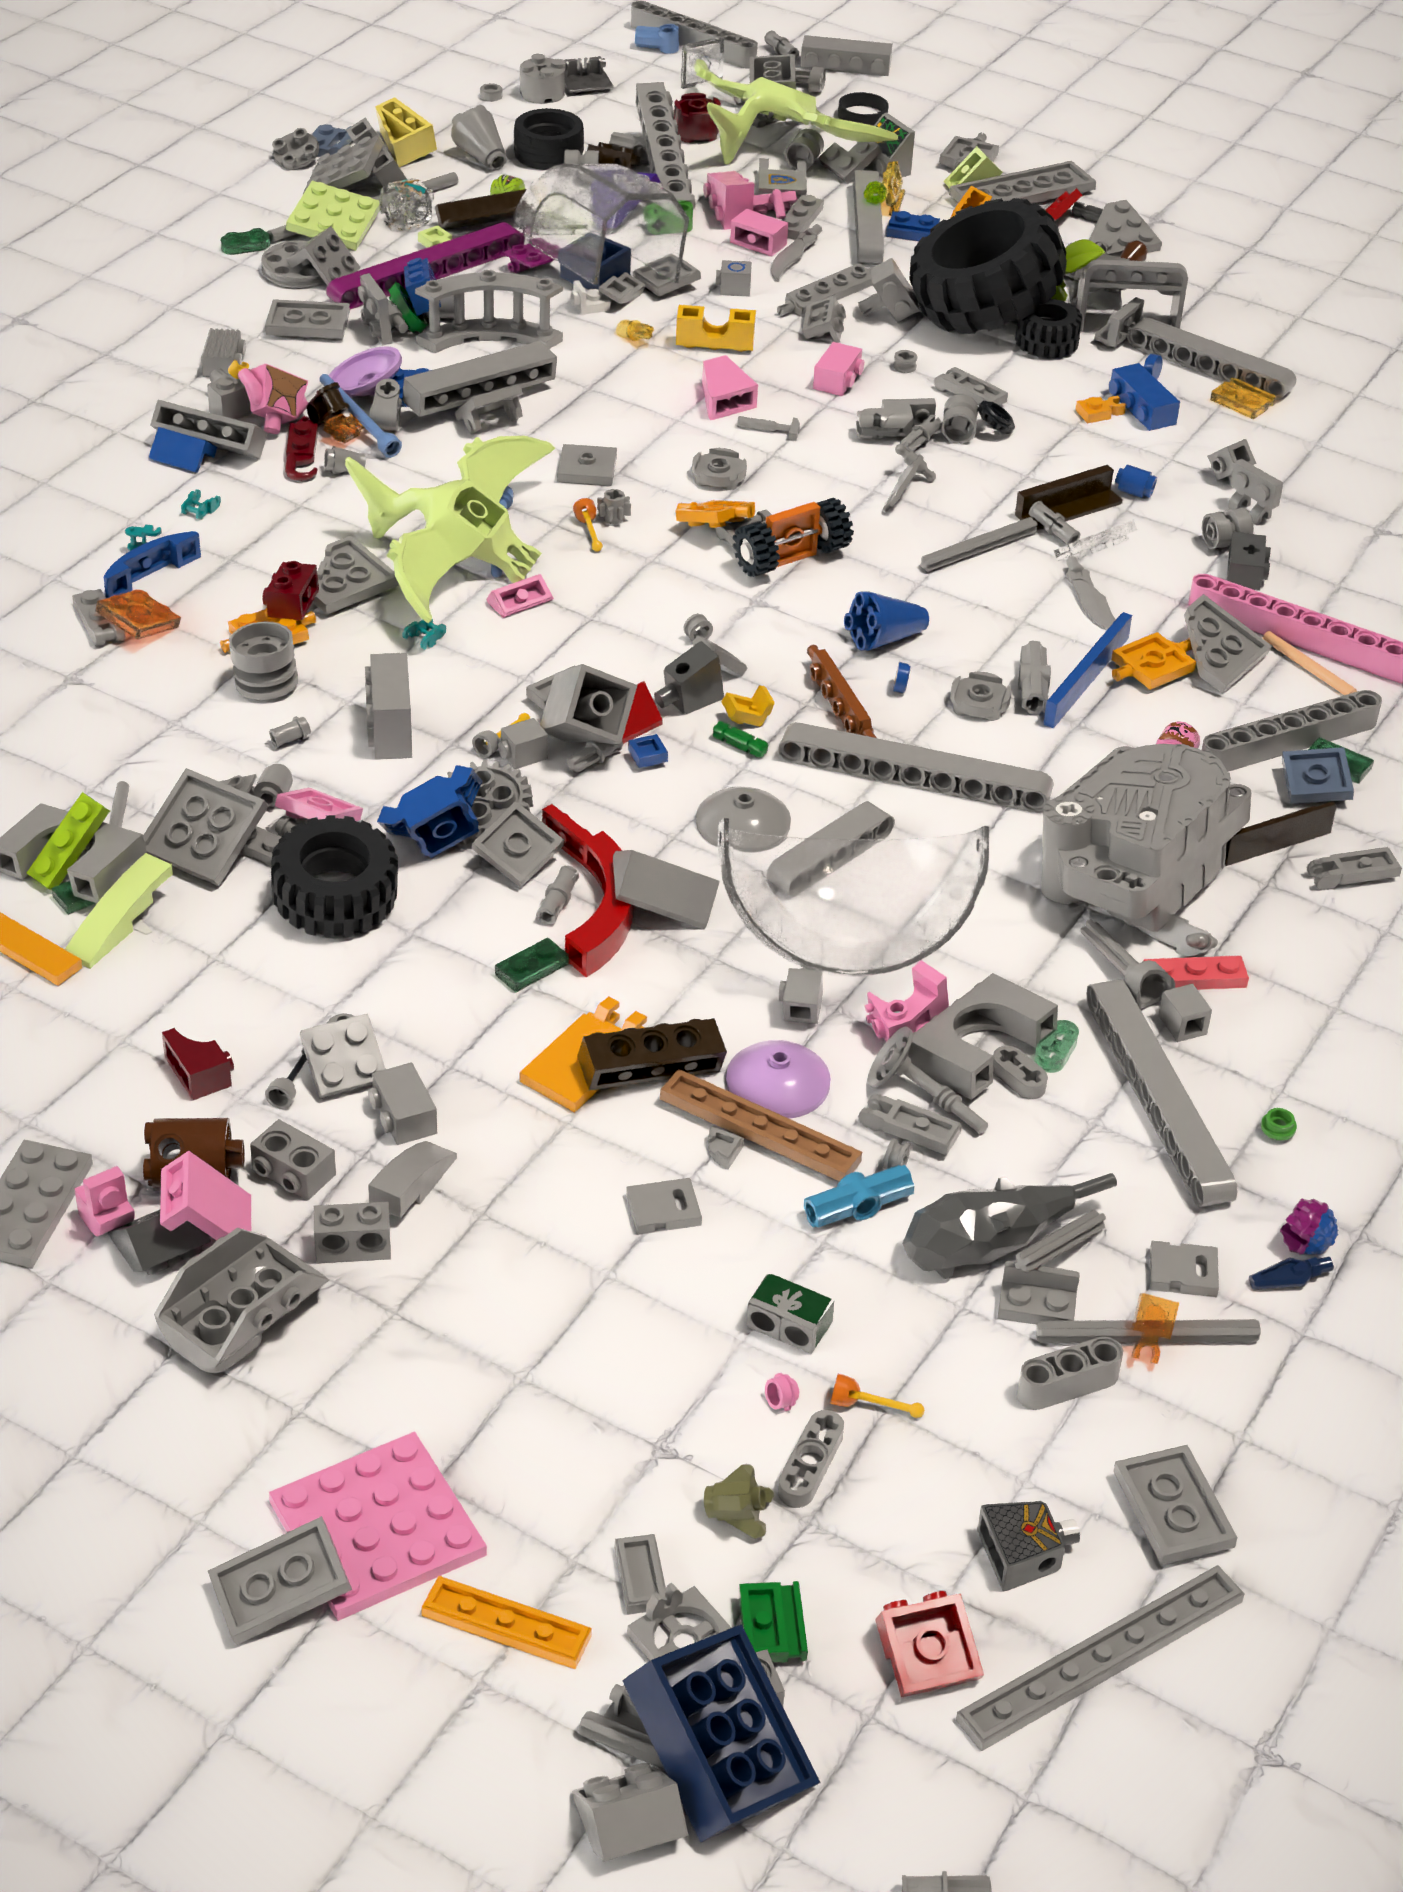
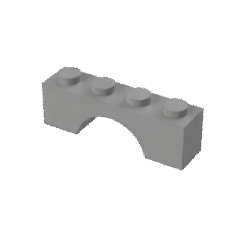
(385, 166)

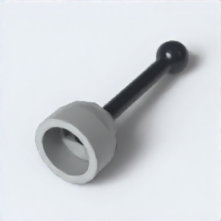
(282, 1090)

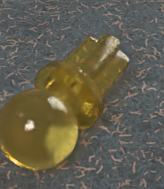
(634, 330)

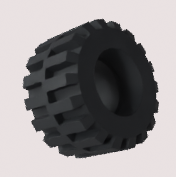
(1050, 330)

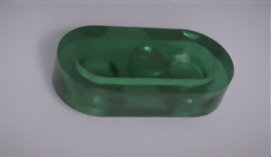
(245, 242)

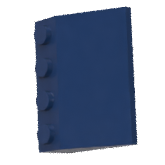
(720, 1731)

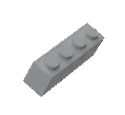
(846, 55)
(216, 429)

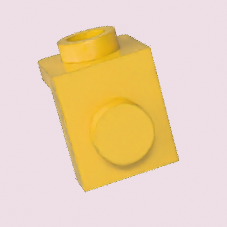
(749, 710)

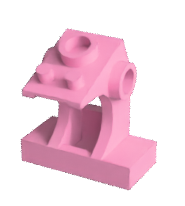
(927, 1001)

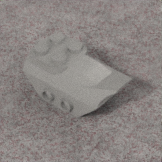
(231, 1297)

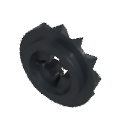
(996, 417)

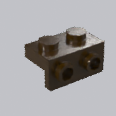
(624, 157)

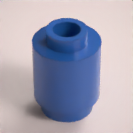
(1136, 481)

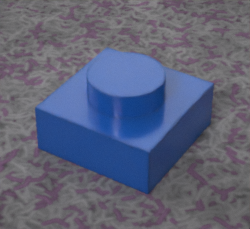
(648, 751)

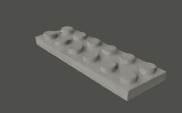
(1032, 184)

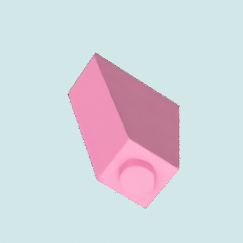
(727, 388)

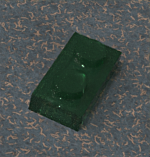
(531, 964)

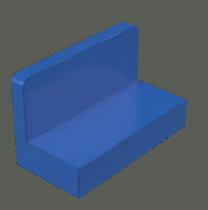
(180, 450)

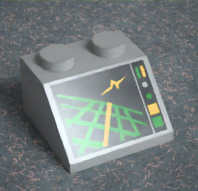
(897, 150)

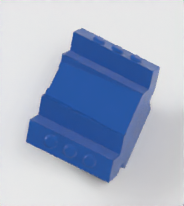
(436, 812)

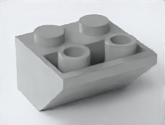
(630, 1811)

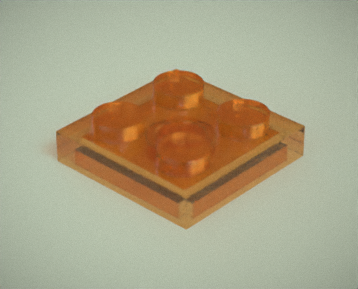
(138, 614)

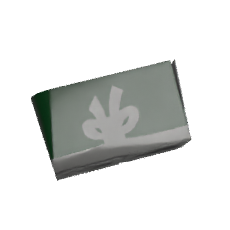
(789, 1313)

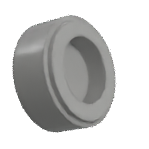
(491, 92)

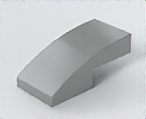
(623, 288)

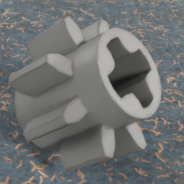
(614, 506)

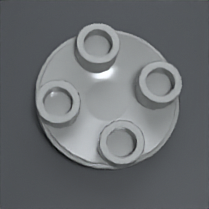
(295, 149)

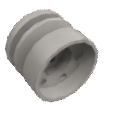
(263, 660)

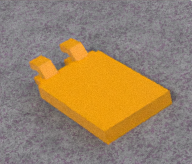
(557, 1068)

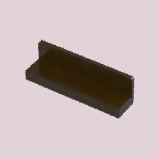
(478, 210)
(1071, 495)
(1280, 833)

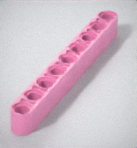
(1304, 627)

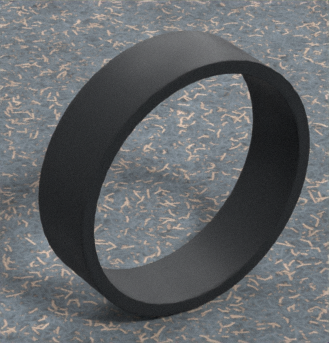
(862, 99)

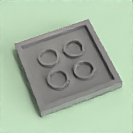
(348, 164)
(203, 826)

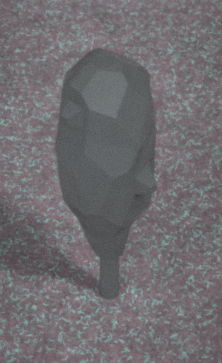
(989, 1223)

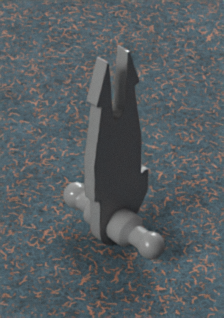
(915, 465)
(1185, 937)

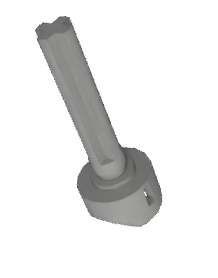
(1144, 979)

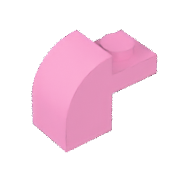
(104, 1202)

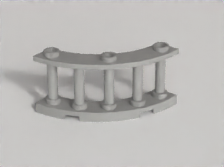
(488, 328)

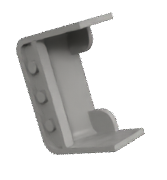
(1161, 276)

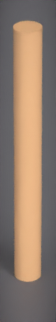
(1308, 664)

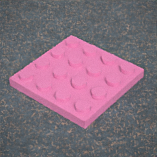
(387, 1519)

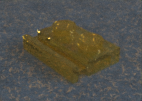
(893, 182)
(1243, 398)

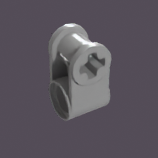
(386, 405)

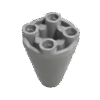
(479, 137)

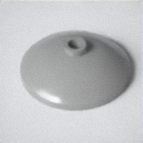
(747, 810)

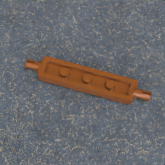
(839, 693)

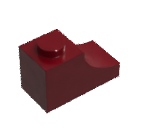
(197, 1064)

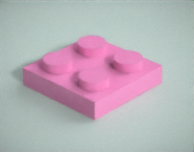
(312, 803)

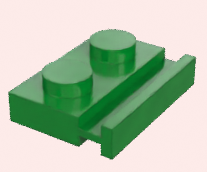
(774, 1619)

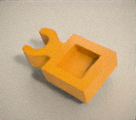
(1097, 409)

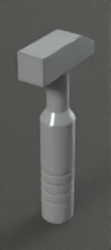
(769, 425)

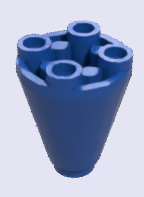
(881, 620)

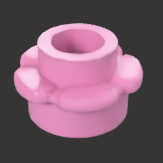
(781, 1392)

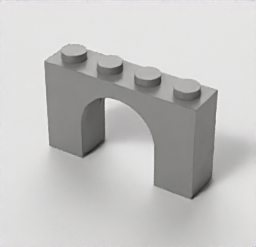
(108, 854)
(987, 1006)

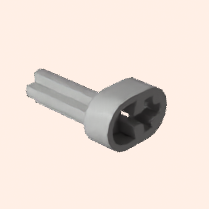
(814, 78)

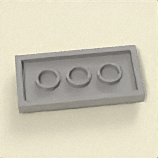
(35, 1197)

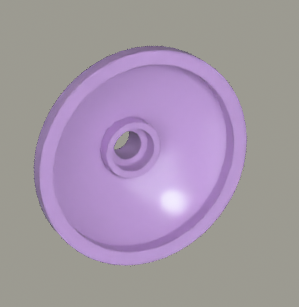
(364, 370)
(779, 1077)

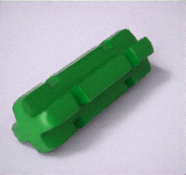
(740, 739)

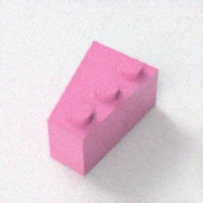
(728, 195)

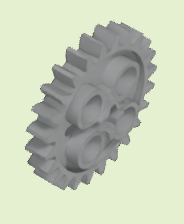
(497, 793)

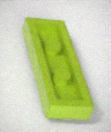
(68, 841)

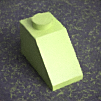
(973, 168)

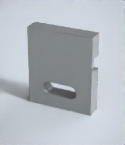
(655, 1207)
(1175, 1268)

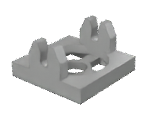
(488, 402)
(663, 1611)

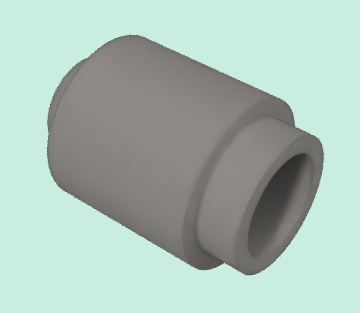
(273, 781)

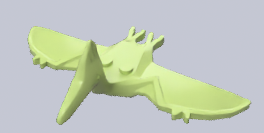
(785, 102)
(459, 516)

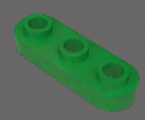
(401, 299)

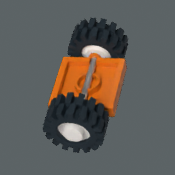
(792, 536)

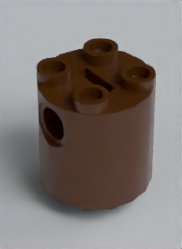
(204, 1137)

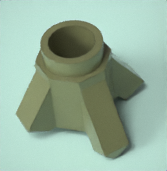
(739, 1501)

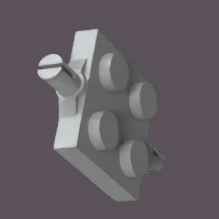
(961, 147)

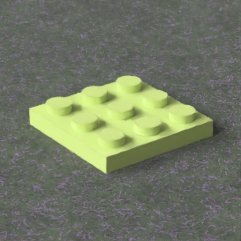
(335, 207)

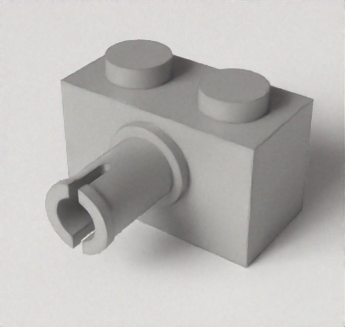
(892, 292)
(227, 396)

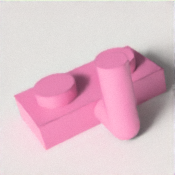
(775, 201)

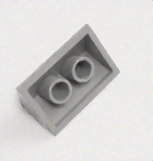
(664, 887)

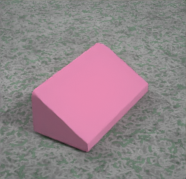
(519, 596)

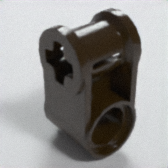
(326, 404)

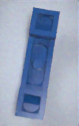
(150, 557)

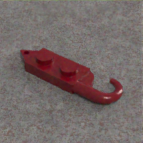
(301, 448)

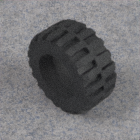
(328, 905)

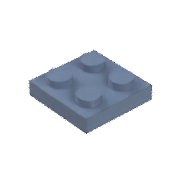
(1317, 775)

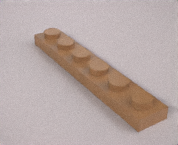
(760, 1125)

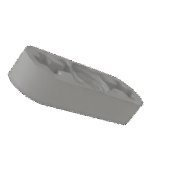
(812, 1473)

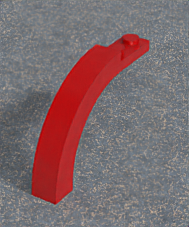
(607, 929)

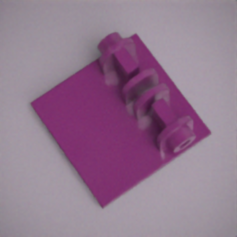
(525, 257)

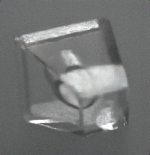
(709, 51)

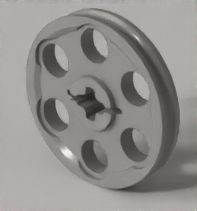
(295, 277)

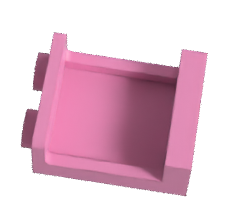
(203, 1197)

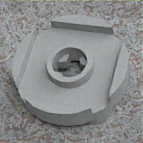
(719, 468)
(989, 705)

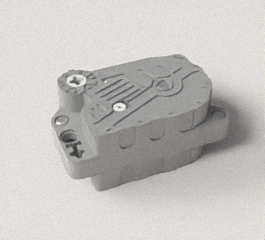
(1142, 832)

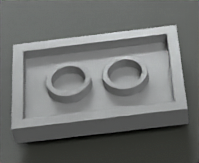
(307, 319)
(1174, 1504)
(279, 1580)

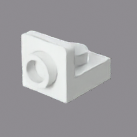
(590, 301)

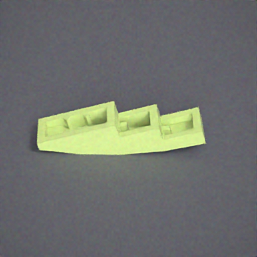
(121, 904)

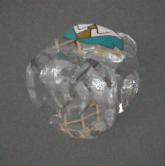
(406, 204)

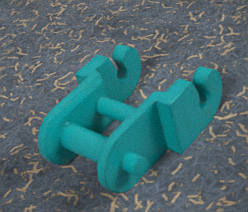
(204, 508)
(133, 532)
(421, 627)

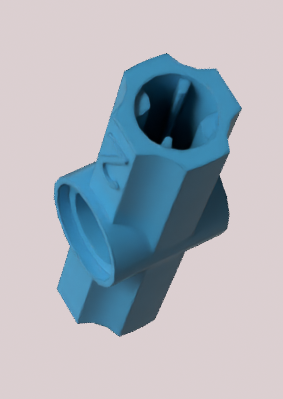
(858, 1196)

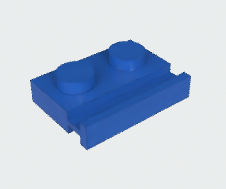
(910, 226)

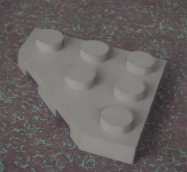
(1122, 224)
(350, 575)
(1221, 644)

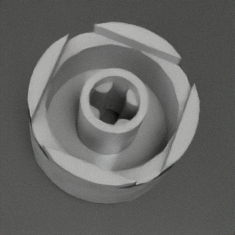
(542, 79)

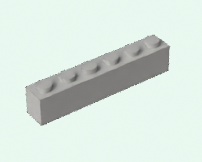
(459, 382)

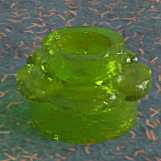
(875, 188)

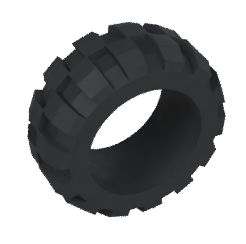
(988, 266)

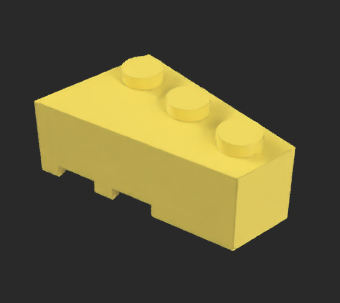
(405, 132)

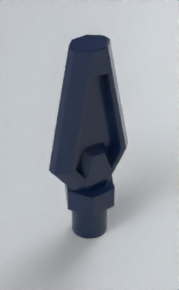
(1290, 1273)

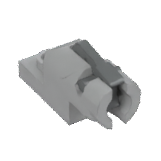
(894, 417)

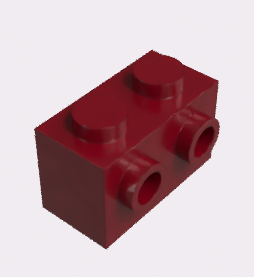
(291, 590)

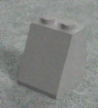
(587, 706)

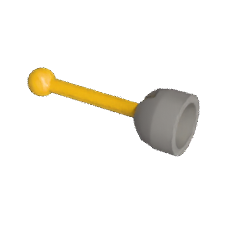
(491, 742)

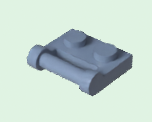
(329, 137)

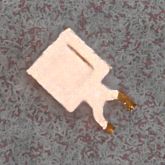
(343, 428)
(1155, 1320)

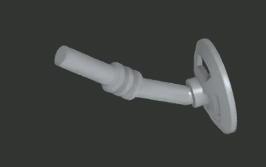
(894, 1060)

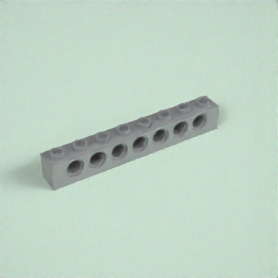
(661, 139)

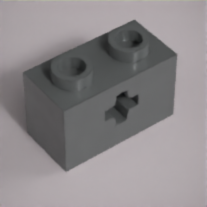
(1248, 560)

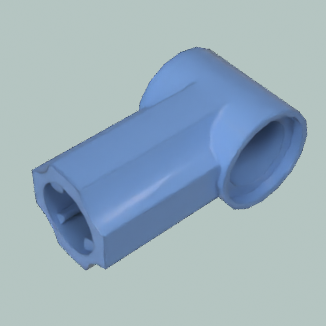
(663, 37)

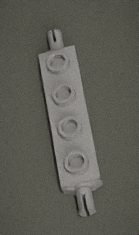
(838, 285)

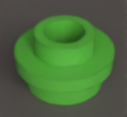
(1279, 1124)

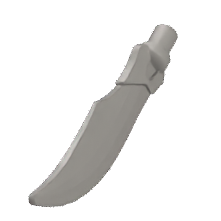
(794, 251)
(1091, 599)

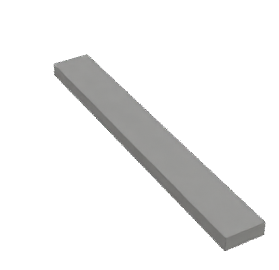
(1098, 1658)

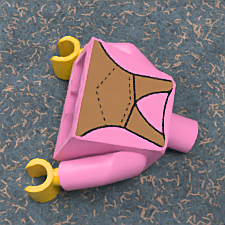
(272, 393)

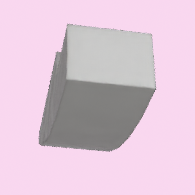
(410, 1176)

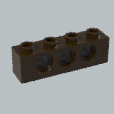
(651, 1053)

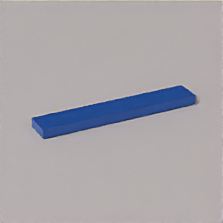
(1087, 670)

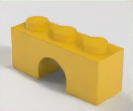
(695, 331)

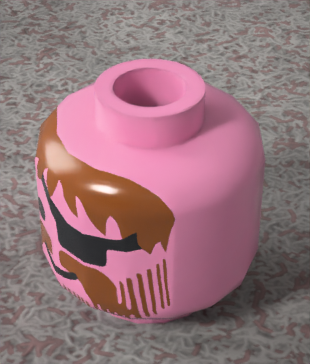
(1179, 733)

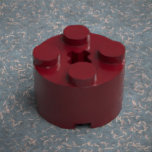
(694, 118)

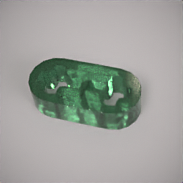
(1062, 1048)

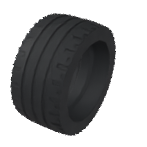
(544, 136)

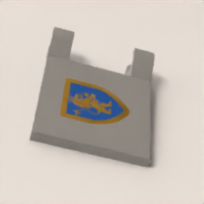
(782, 179)

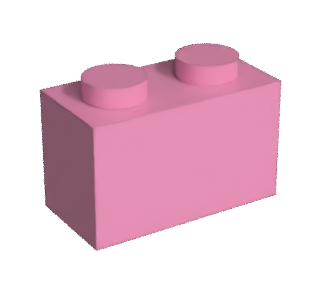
(759, 232)
(838, 369)

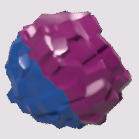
(1310, 1228)

